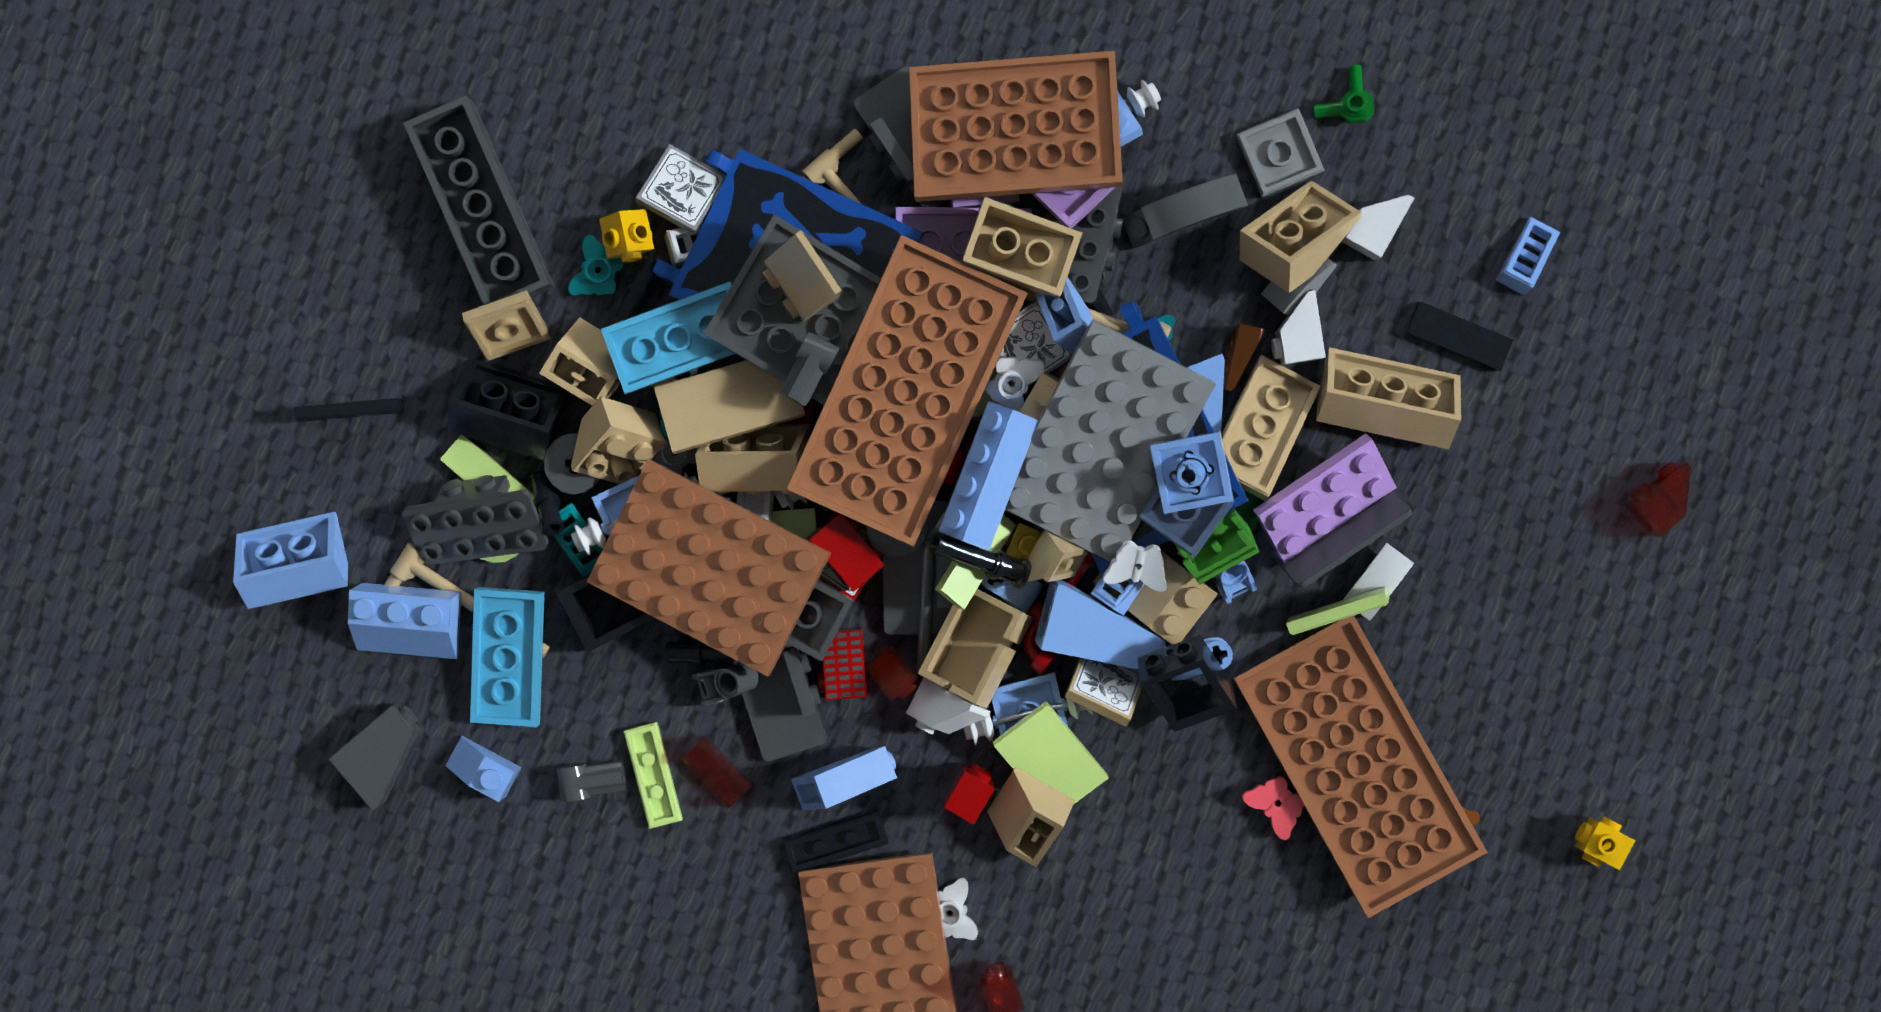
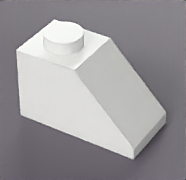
(1377, 226)
(1300, 334)
(943, 710)

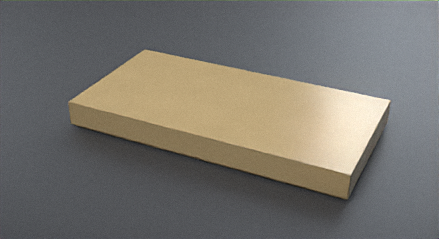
(722, 405)
(1266, 424)

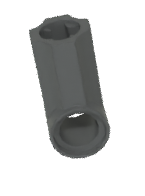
(811, 363)
(582, 781)

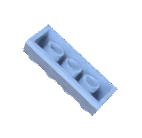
(988, 475)

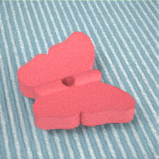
(1282, 816)

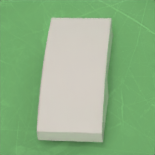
(1385, 570)

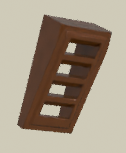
(1241, 347)

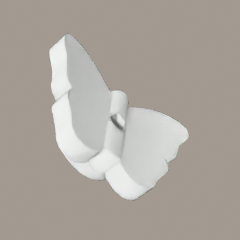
(1021, 372)
(1149, 571)
(958, 923)

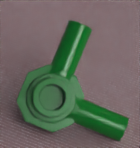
(1354, 106)

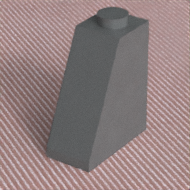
(378, 754)

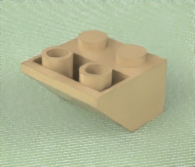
(582, 364)
(616, 441)
(1029, 815)

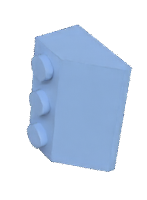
(290, 560)
(405, 620)

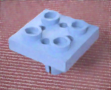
(1177, 493)

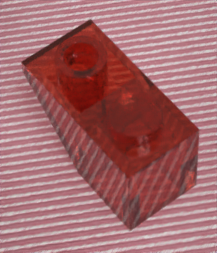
(1664, 500)
(892, 673)
(1001, 988)

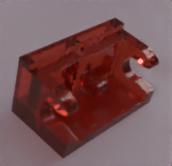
(717, 772)

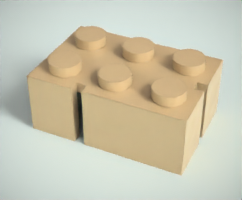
(975, 648)

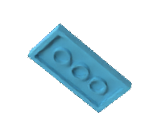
(666, 340)
(507, 657)

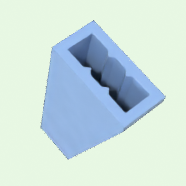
(1091, 630)

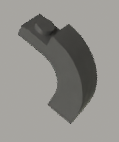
(1184, 210)

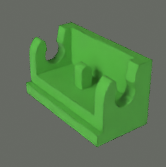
(1225, 548)

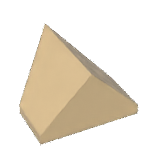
(1055, 558)

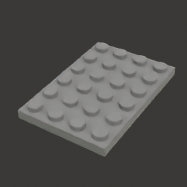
(1091, 449)

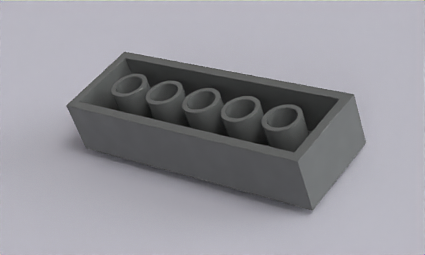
(478, 202)

